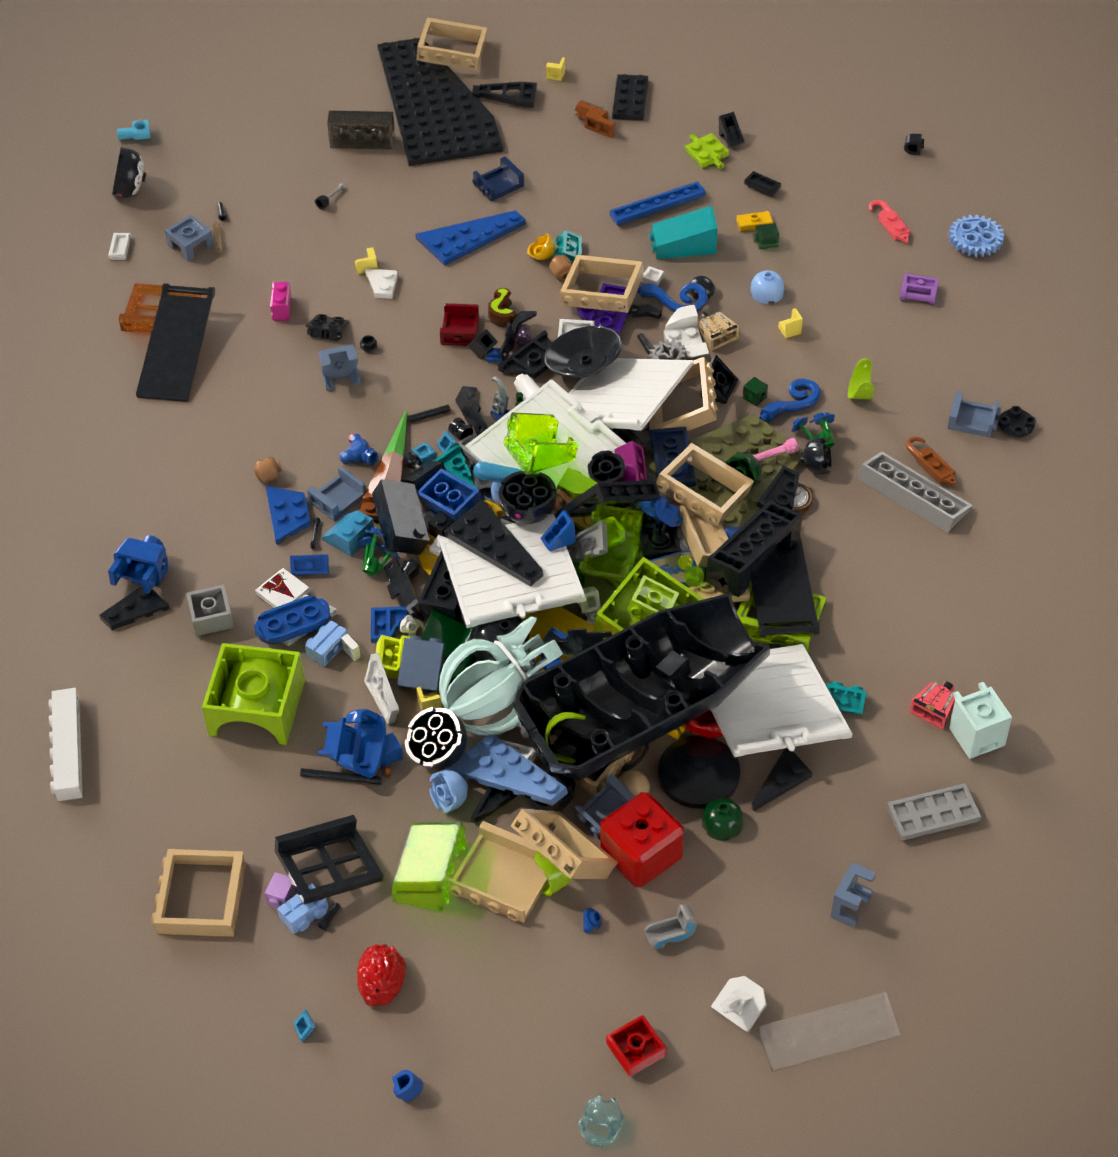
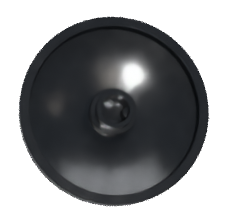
(698, 771)

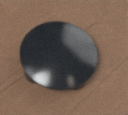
(1016, 422)

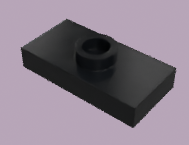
(762, 183)

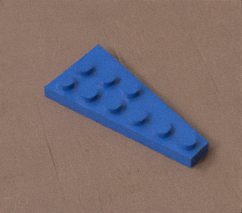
(460, 239)

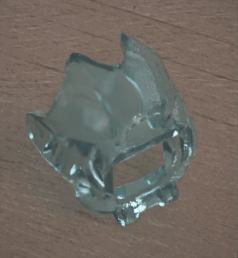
(603, 1113)

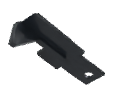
(511, 331)
(471, 408)
(401, 584)
(578, 640)

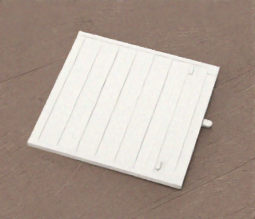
(629, 390)
(573, 420)
(494, 595)
(780, 706)

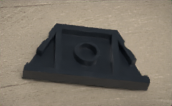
(529, 358)

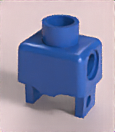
(141, 562)

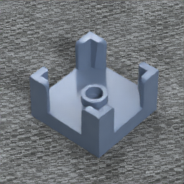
(187, 235)
(339, 363)
(851, 894)

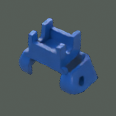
(357, 747)

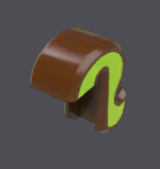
(498, 308)

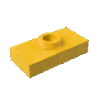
(750, 221)

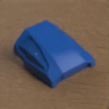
(661, 511)

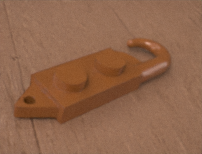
(932, 462)

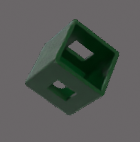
(755, 391)

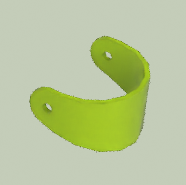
(860, 384)
(562, 716)
(554, 875)

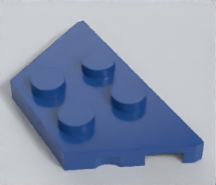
(287, 512)

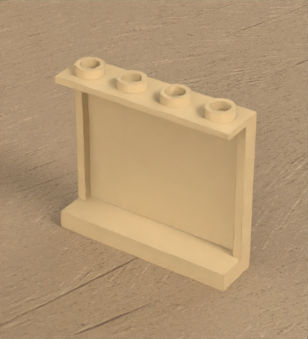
(500, 873)

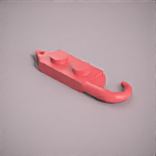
(891, 221)

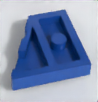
(386, 621)

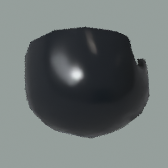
(704, 282)

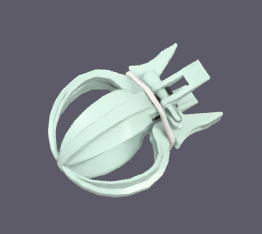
(490, 684)

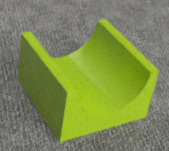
(613, 613)
(254, 688)

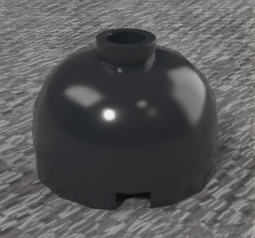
(817, 456)
(606, 467)

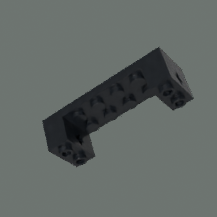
(732, 562)

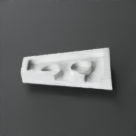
(380, 689)

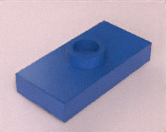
(309, 564)

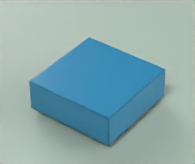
(424, 453)

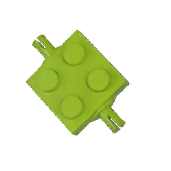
(706, 150)

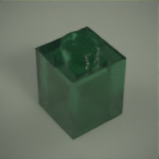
(766, 236)

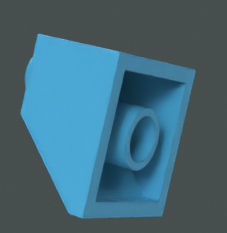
(348, 531)

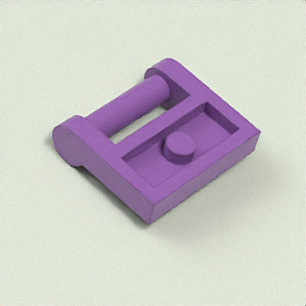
(919, 284)

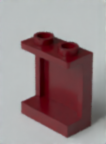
(459, 324)

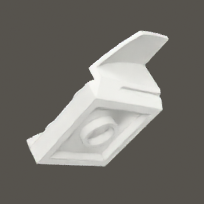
(684, 328)

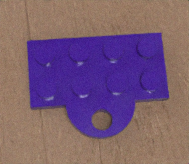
(609, 319)

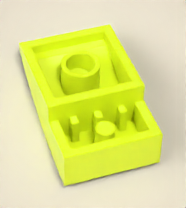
(390, 653)

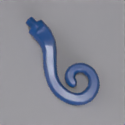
(652, 290)
(776, 408)

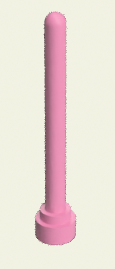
(789, 446)

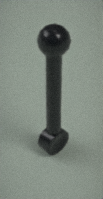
(316, 521)

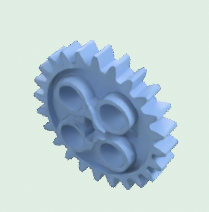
(976, 235)

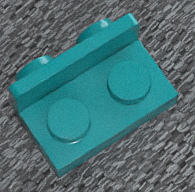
(569, 245)
(846, 698)

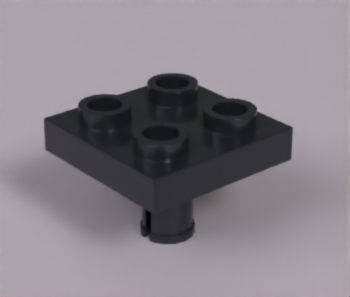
(658, 540)

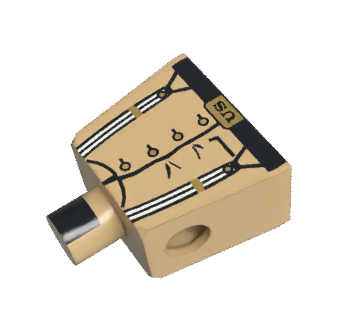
(717, 330)

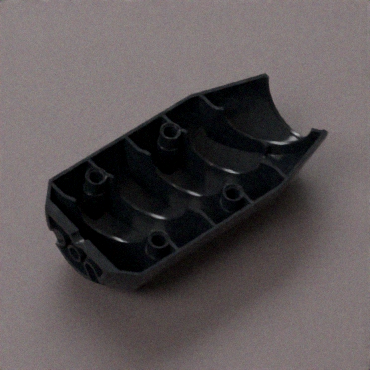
(622, 691)

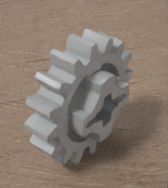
(668, 351)

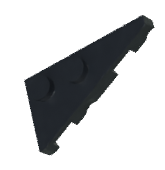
(784, 776)
(490, 802)

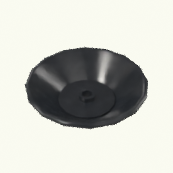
(583, 351)

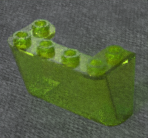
(534, 442)
(427, 864)

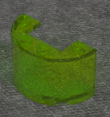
(623, 544)

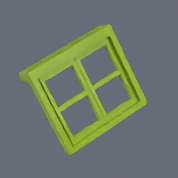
(785, 640)

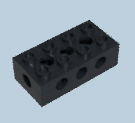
(439, 592)

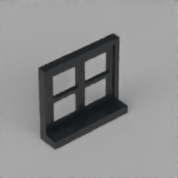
(622, 493)
(316, 838)

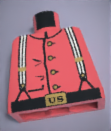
(934, 704)

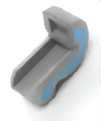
(672, 929)

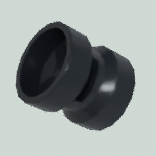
(459, 429)

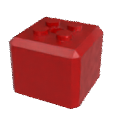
(638, 851)

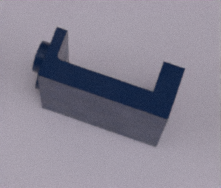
(499, 180)

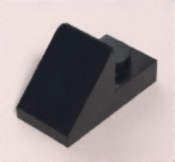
(730, 129)

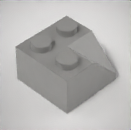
(210, 610)

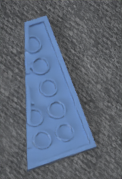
(503, 768)

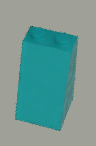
(685, 235)

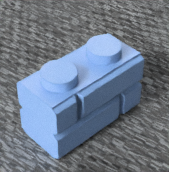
(326, 643)
(299, 916)

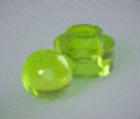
(685, 563)

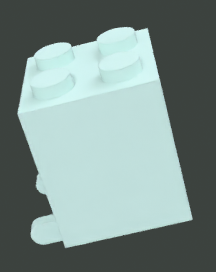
(980, 721)

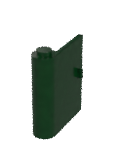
(452, 635)

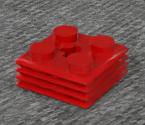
(638, 1033)

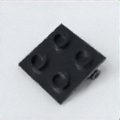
(329, 325)

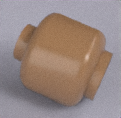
(560, 267)
(267, 469)

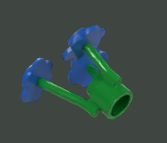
(820, 419)
(370, 564)

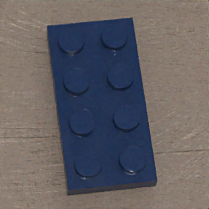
(668, 445)

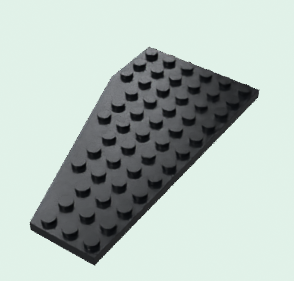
(435, 108)

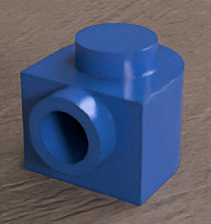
(407, 1085)

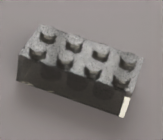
(361, 129)

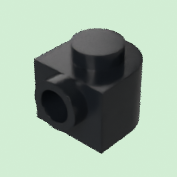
(913, 144)

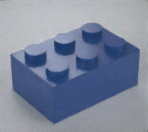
(448, 494)

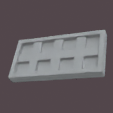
(933, 811)

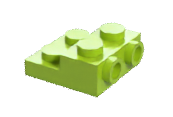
(651, 598)

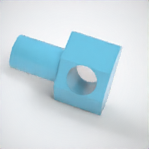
(139, 131)

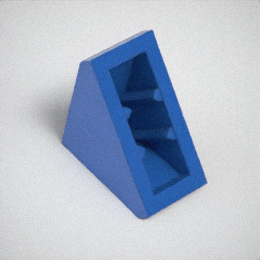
(560, 532)

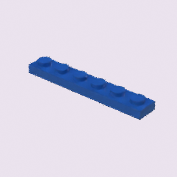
(657, 203)

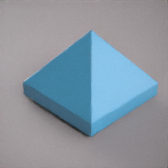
(446, 442)
(304, 1025)

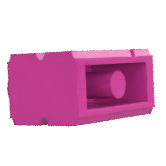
(280, 301)

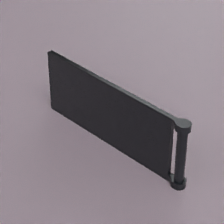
(175, 344)
(783, 592)

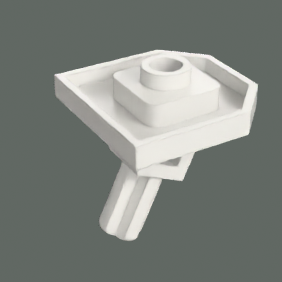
(741, 1002)

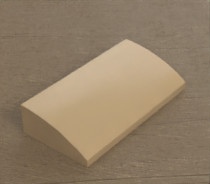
(701, 535)

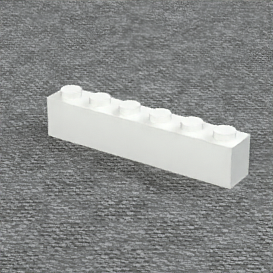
(66, 745)

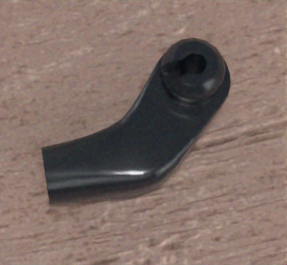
(645, 310)

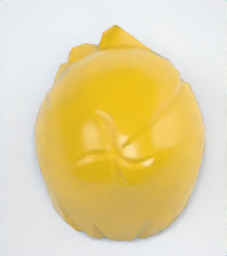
(543, 248)

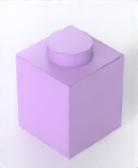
(279, 890)

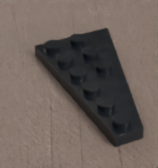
(490, 539)

